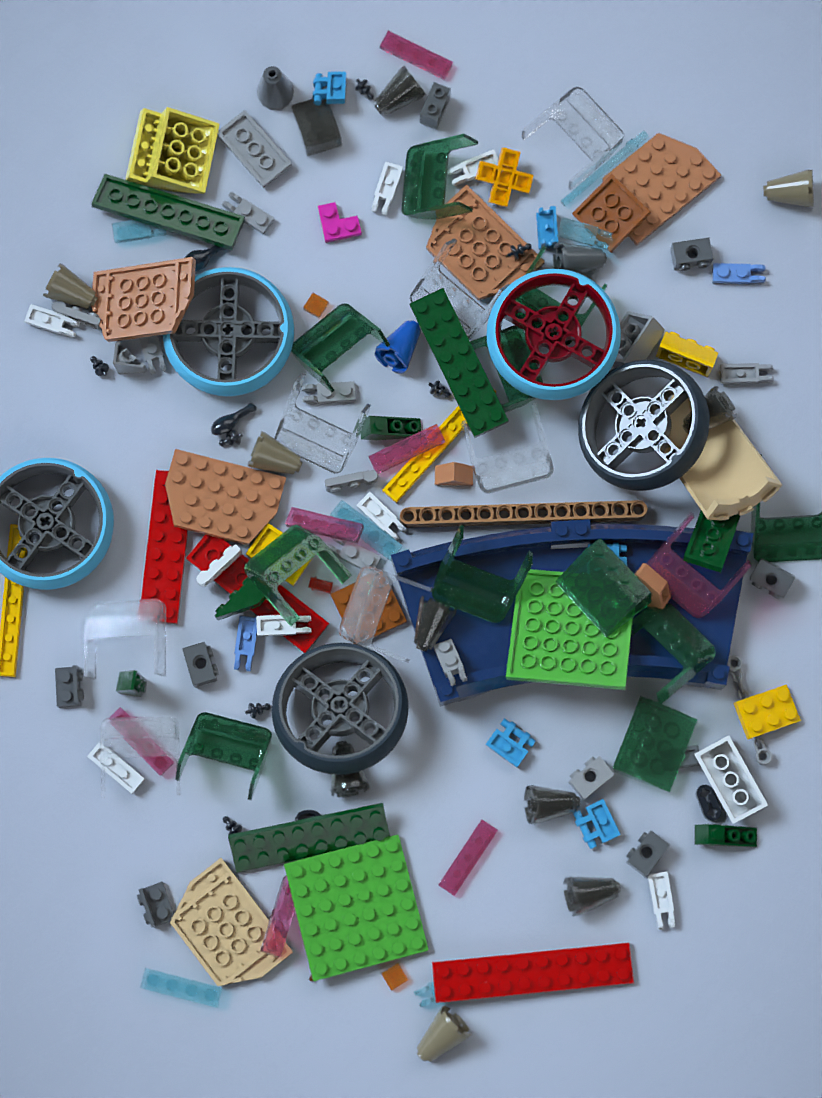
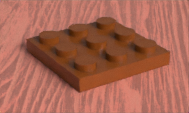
(612, 210)
(391, 616)

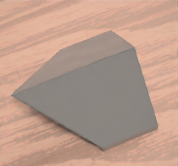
(125, 361)

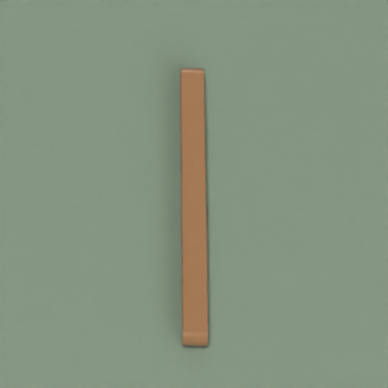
(514, 519)

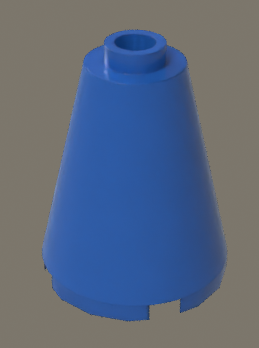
(401, 347)

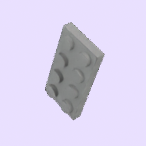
(254, 149)

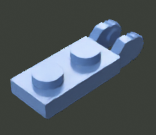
(736, 273)
(245, 641)

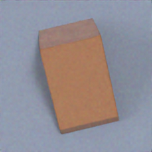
(453, 474)

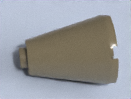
(791, 189)
(70, 289)
(273, 456)
(442, 1035)

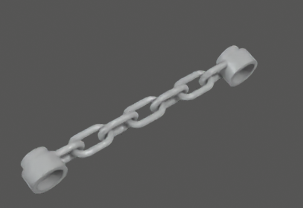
(738, 660)

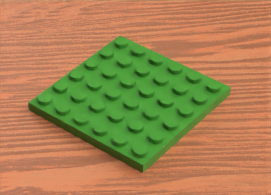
(559, 643)
(355, 907)

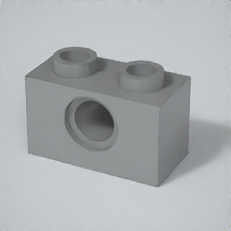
(601, 772)

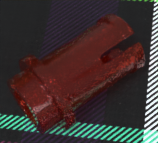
(319, 584)

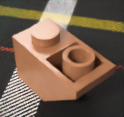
(656, 584)

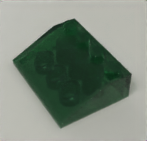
(604, 588)
(654, 744)

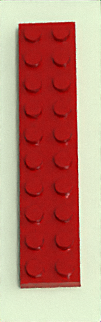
(532, 972)

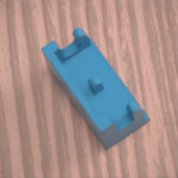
(547, 227)

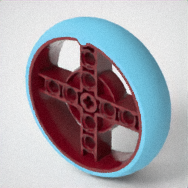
(580, 288)

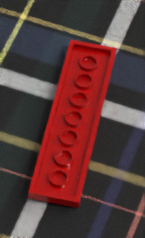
(164, 553)
(232, 577)

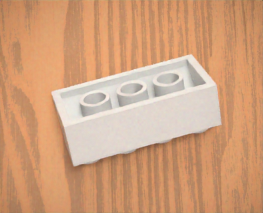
(731, 779)

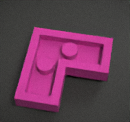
(337, 228)

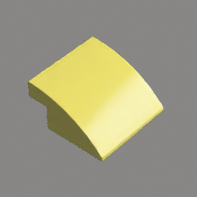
(172, 151)

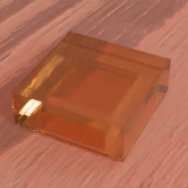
(316, 305)
(394, 976)

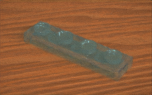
(371, 533)
(181, 987)

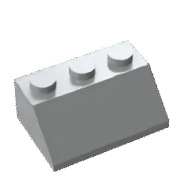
(638, 337)

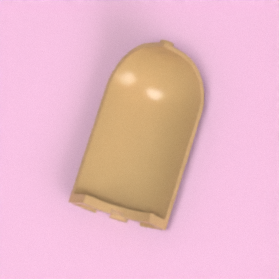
(729, 472)

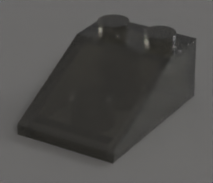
(316, 126)

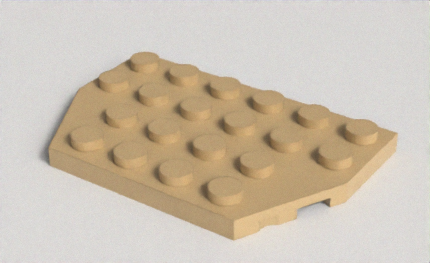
(224, 927)

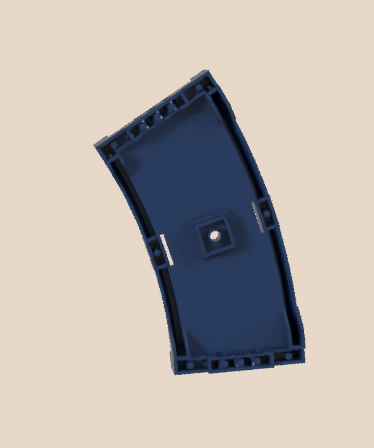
(486, 644)

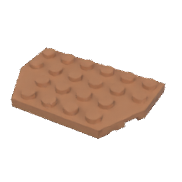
(664, 179)
(481, 249)
(143, 298)
(221, 497)

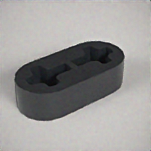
(704, 804)

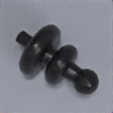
(365, 90)
(520, 250)
(99, 367)
(440, 390)
(231, 439)
(252, 710)
(231, 826)

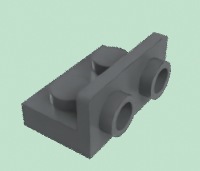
(68, 686)
(156, 904)

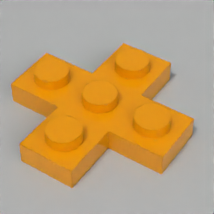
(504, 177)

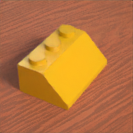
(687, 354)

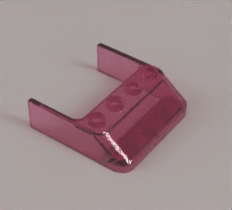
(685, 583)

